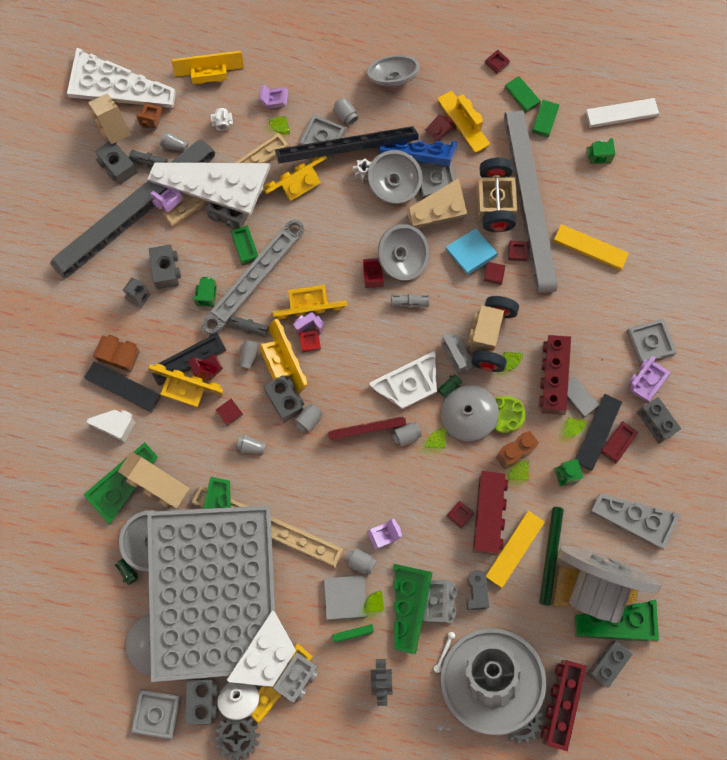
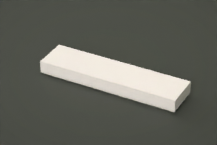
(622, 112)

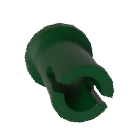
(452, 383)
(126, 571)

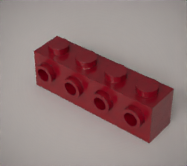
(556, 375)
(489, 513)
(564, 704)

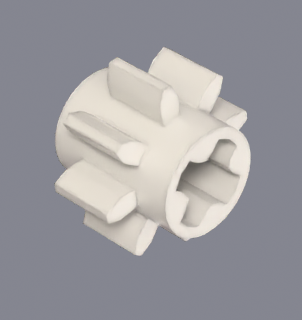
(221, 119)
(362, 165)

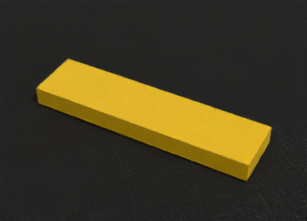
(591, 247)
(514, 549)
(268, 695)

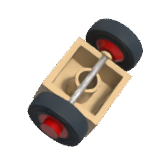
(496, 195)
(486, 330)

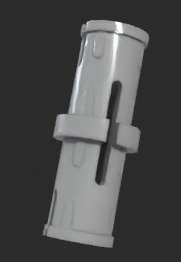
(409, 301)

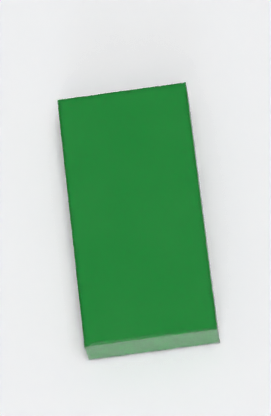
(522, 94)
(545, 118)
(244, 245)
(353, 633)

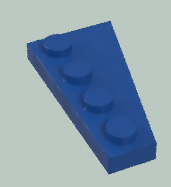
(426, 153)

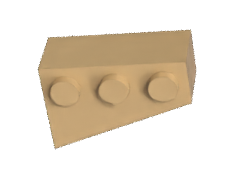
(108, 119)
(439, 207)
(153, 480)

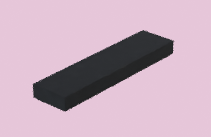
(200, 350)
(122, 386)
(598, 432)

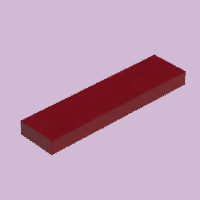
(368, 427)

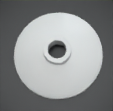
(240, 707)

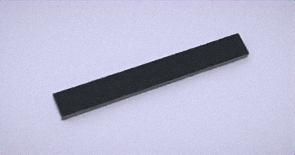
(346, 144)

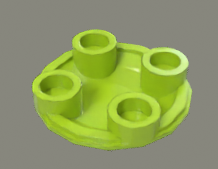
(510, 414)

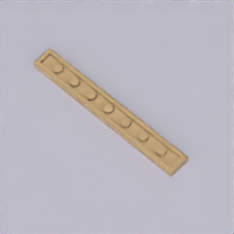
(190, 205)
(289, 535)

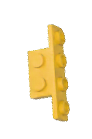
(208, 67)
(465, 119)
(298, 181)
(308, 299)
(280, 357)
(183, 388)

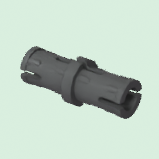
(146, 158)
(248, 326)

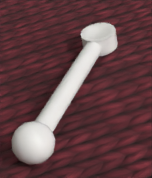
(437, 668)

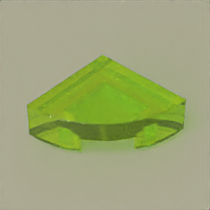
(279, 125)
(513, 360)
(574, 427)
(436, 439)
(520, 471)
(374, 603)

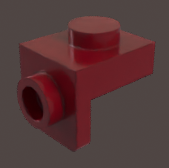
(440, 127)
(372, 273)
(205, 368)

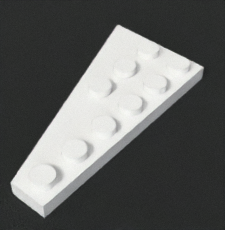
(97, 77)
(224, 184)

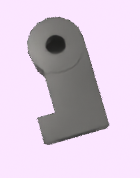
(136, 292)
(479, 591)

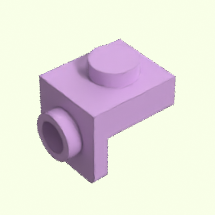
(273, 98)
(167, 199)
(305, 322)
(385, 534)

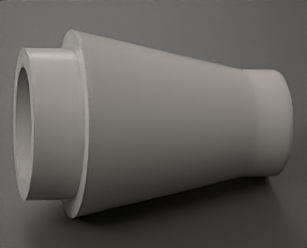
(172, 142)
(248, 353)
(249, 445)

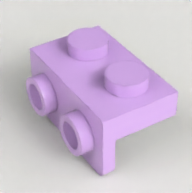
(648, 380)

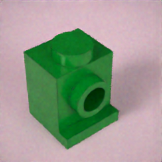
(601, 152)
(205, 292)
(568, 472)

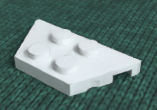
(409, 383)
(265, 655)

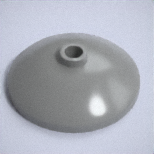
(393, 70)
(397, 166)
(412, 249)
(471, 425)
(134, 541)
(139, 645)

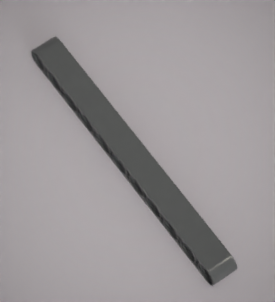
(121, 217)

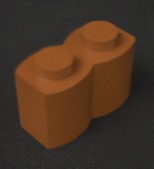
(116, 353)
(515, 450)

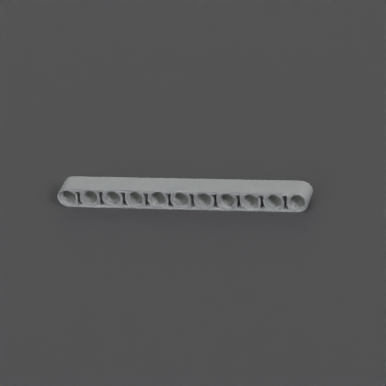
(530, 202)

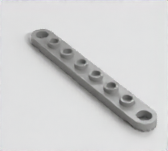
(253, 277)

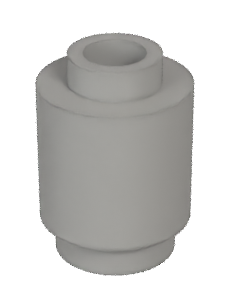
(345, 111)
(308, 418)
(406, 434)
(360, 561)

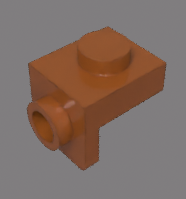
(150, 116)

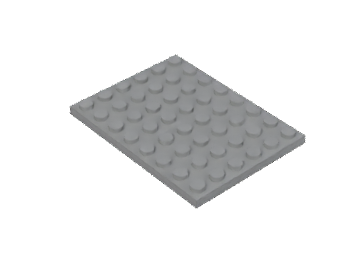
(207, 588)

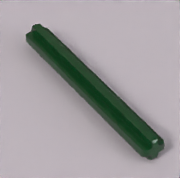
(551, 556)

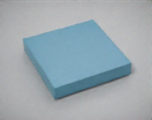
(471, 251)

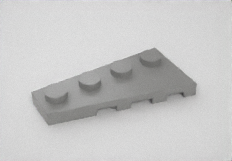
(645, 522)

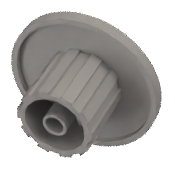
(604, 583)
(493, 682)

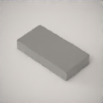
(580, 397)

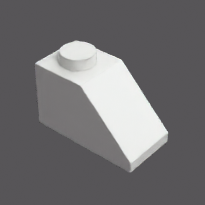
(114, 424)

